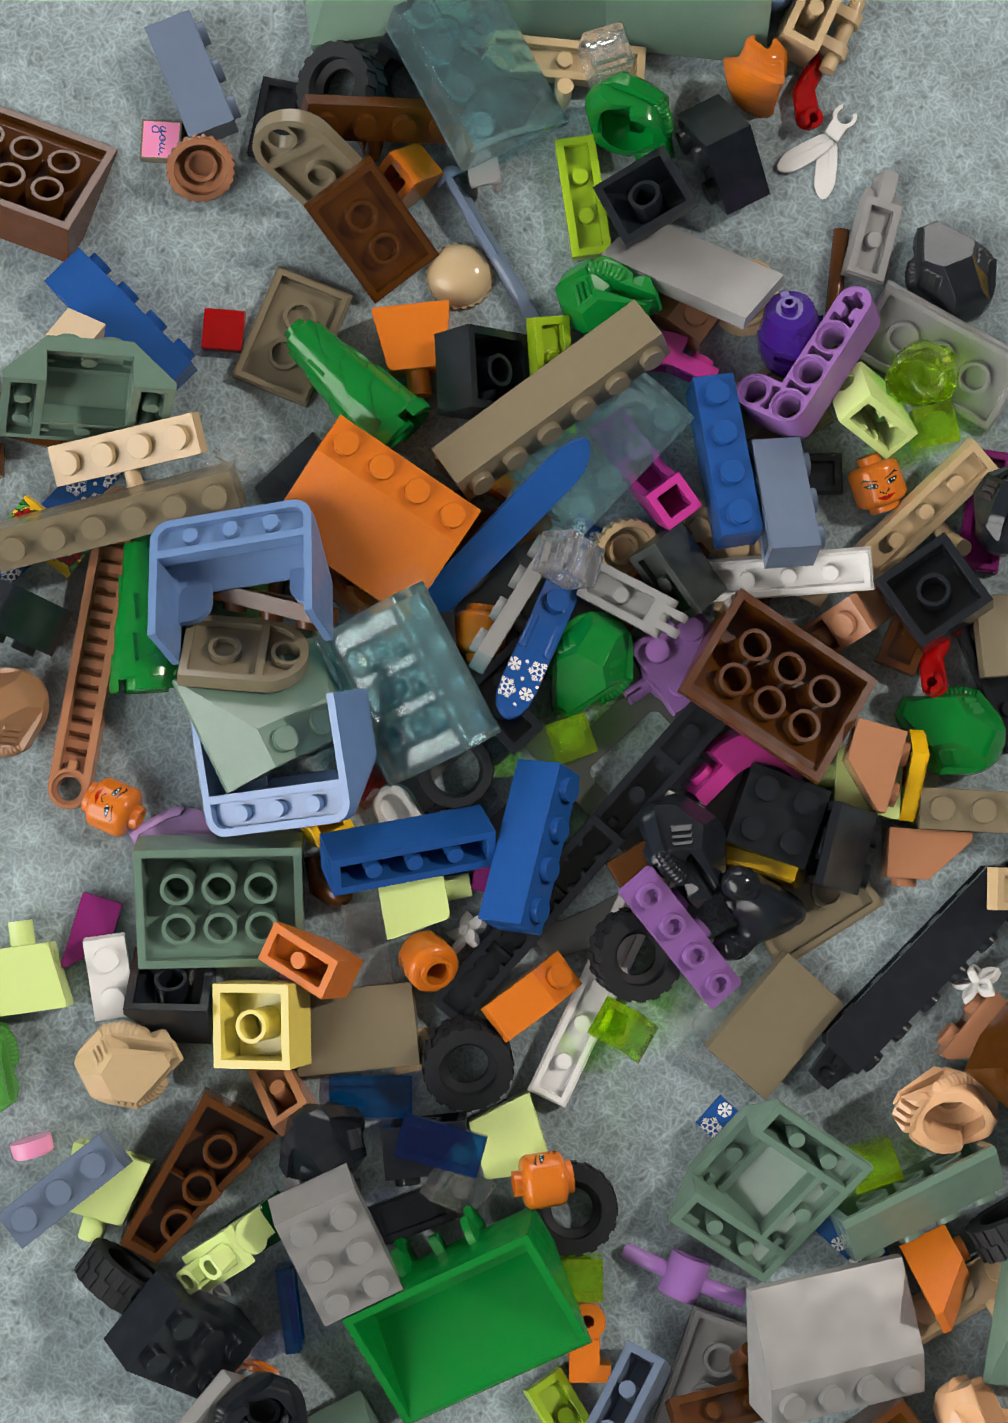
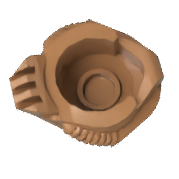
(22, 709)

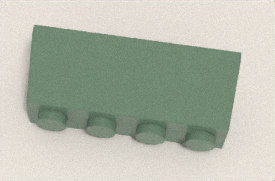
(926, 1195)

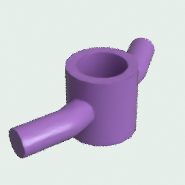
(683, 1276)

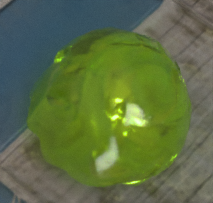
(922, 374)

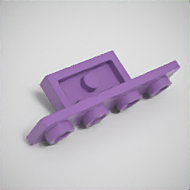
(680, 935)

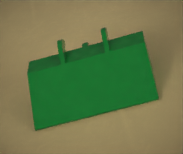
(469, 1314)

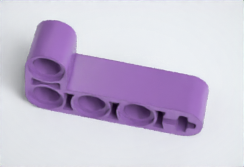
(848, 322)

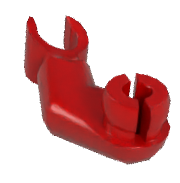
(804, 97)
(933, 671)

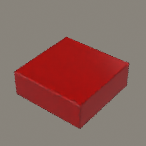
(223, 330)

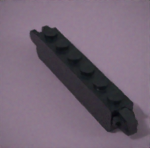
(909, 982)

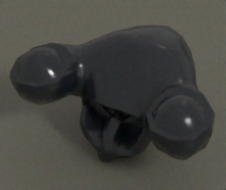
(758, 908)

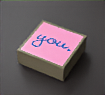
(158, 139)

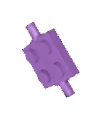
(665, 663)

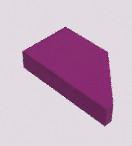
(93, 918)

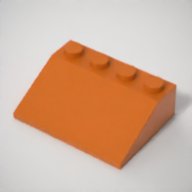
(379, 512)

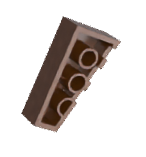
(206, 1155)

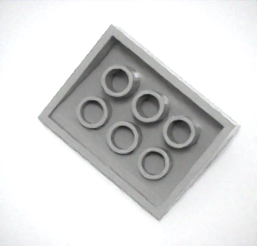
(833, 1341)

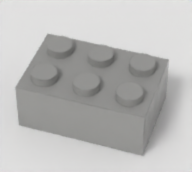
(334, 1244)

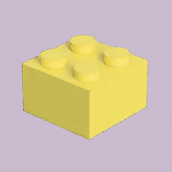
(261, 1024)

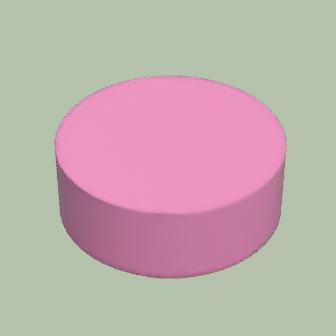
(32, 1146)

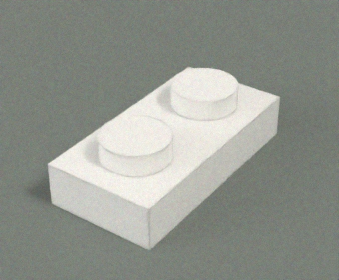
(107, 973)

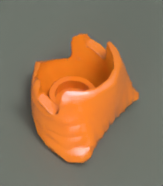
(757, 76)

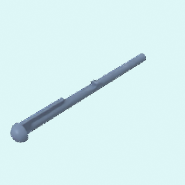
(452, 181)

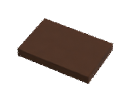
(371, 229)

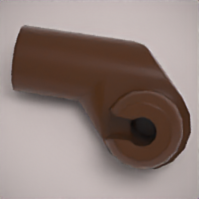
(319, 886)

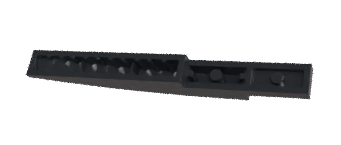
(585, 855)

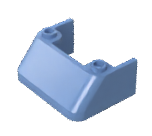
(229, 552)
(297, 798)

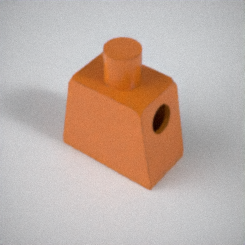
(409, 340)

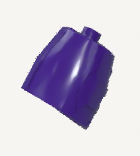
(786, 329)

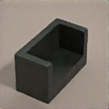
(678, 569)

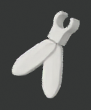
(822, 150)

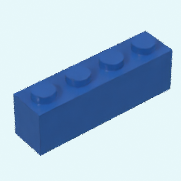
(85, 287)
(724, 461)
(529, 847)
(407, 849)

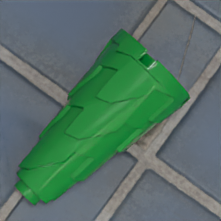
(355, 385)
(136, 658)

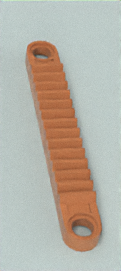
(88, 676)

